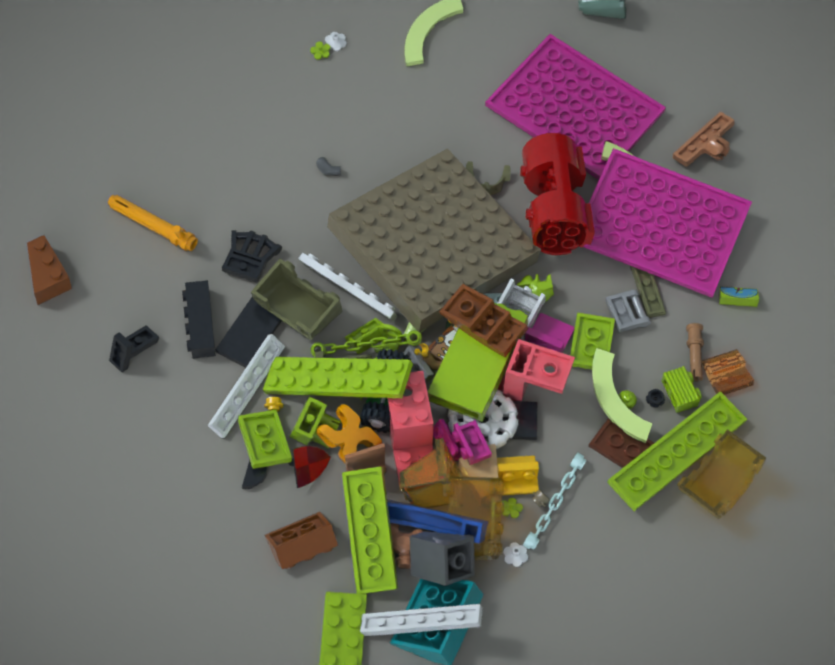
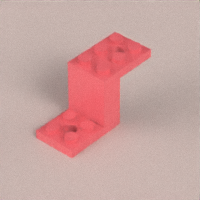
(528, 367)
(411, 424)

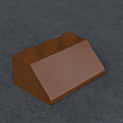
(301, 540)

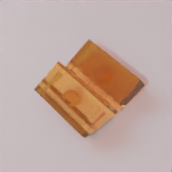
(727, 372)

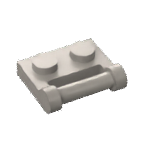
(622, 312)

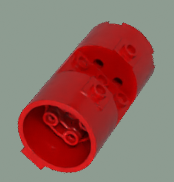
(558, 215)

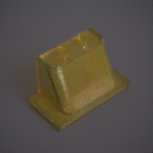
(425, 478)

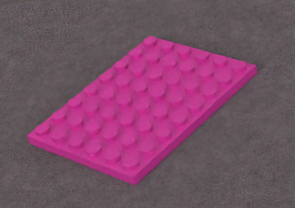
(575, 97)
(665, 222)

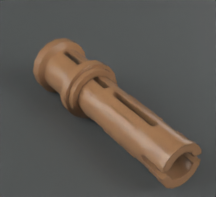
(695, 344)

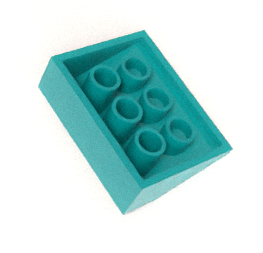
(438, 645)

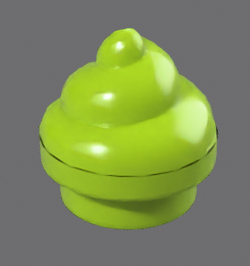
(628, 398)

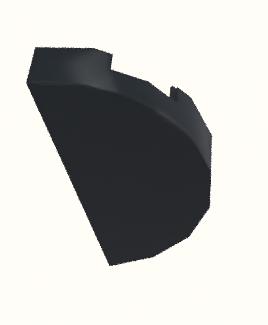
(254, 476)

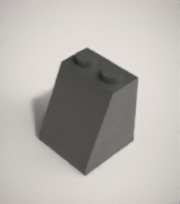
(442, 557)

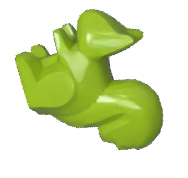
(538, 286)

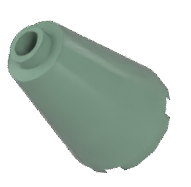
(603, 8)

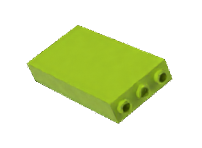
(470, 374)

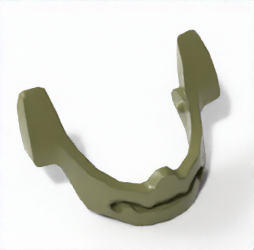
(493, 189)

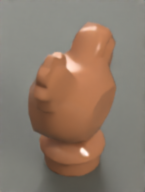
(401, 545)

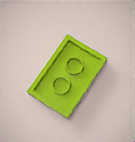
(589, 334)
(264, 439)

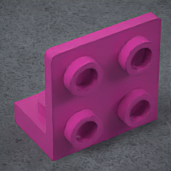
(549, 333)

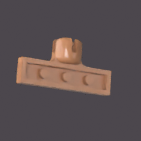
(707, 141)

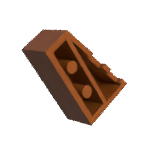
(47, 271)

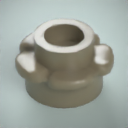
(540, 498)

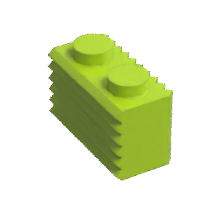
(680, 389)

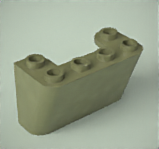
(296, 300)

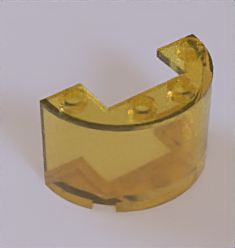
(723, 475)

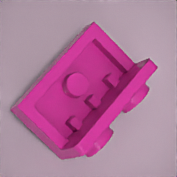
(441, 430)
(471, 442)

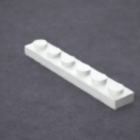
(342, 281)
(246, 386)
(421, 620)

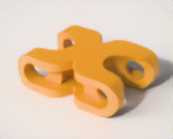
(349, 435)

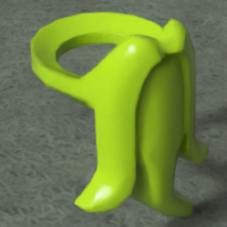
(389, 335)

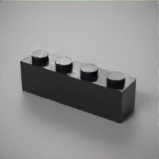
(200, 319)

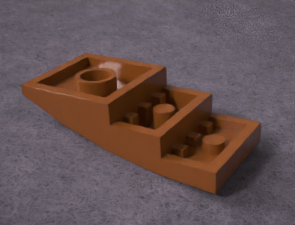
(483, 320)

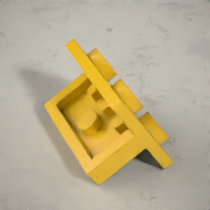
(518, 474)

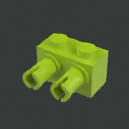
(308, 420)

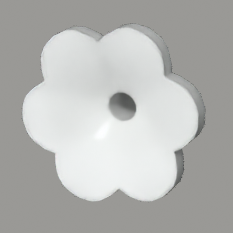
(336, 41)
(515, 554)

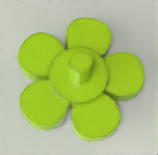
(320, 50)
(512, 508)

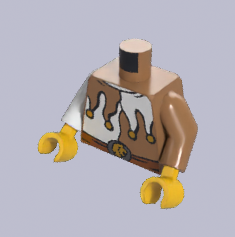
(435, 353)

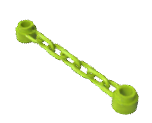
(361, 344)

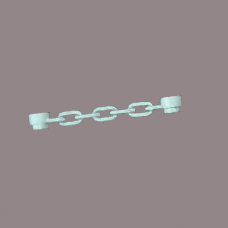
(532, 540)

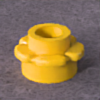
(273, 403)

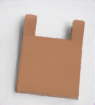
(366, 458)

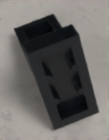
(127, 347)

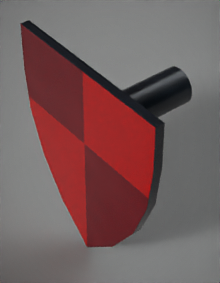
(308, 464)

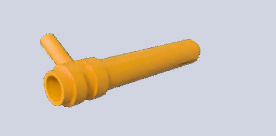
(176, 234)

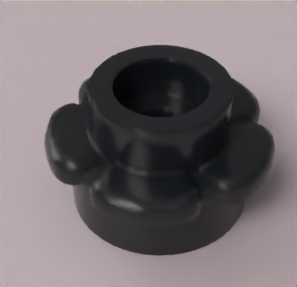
(655, 393)

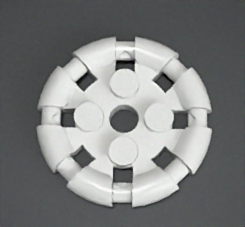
(495, 420)

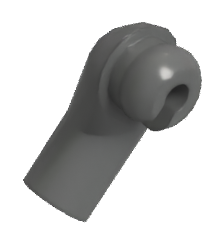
(324, 166)

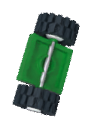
(376, 410)

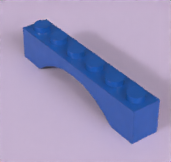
(436, 520)

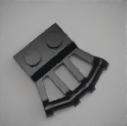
(245, 264)

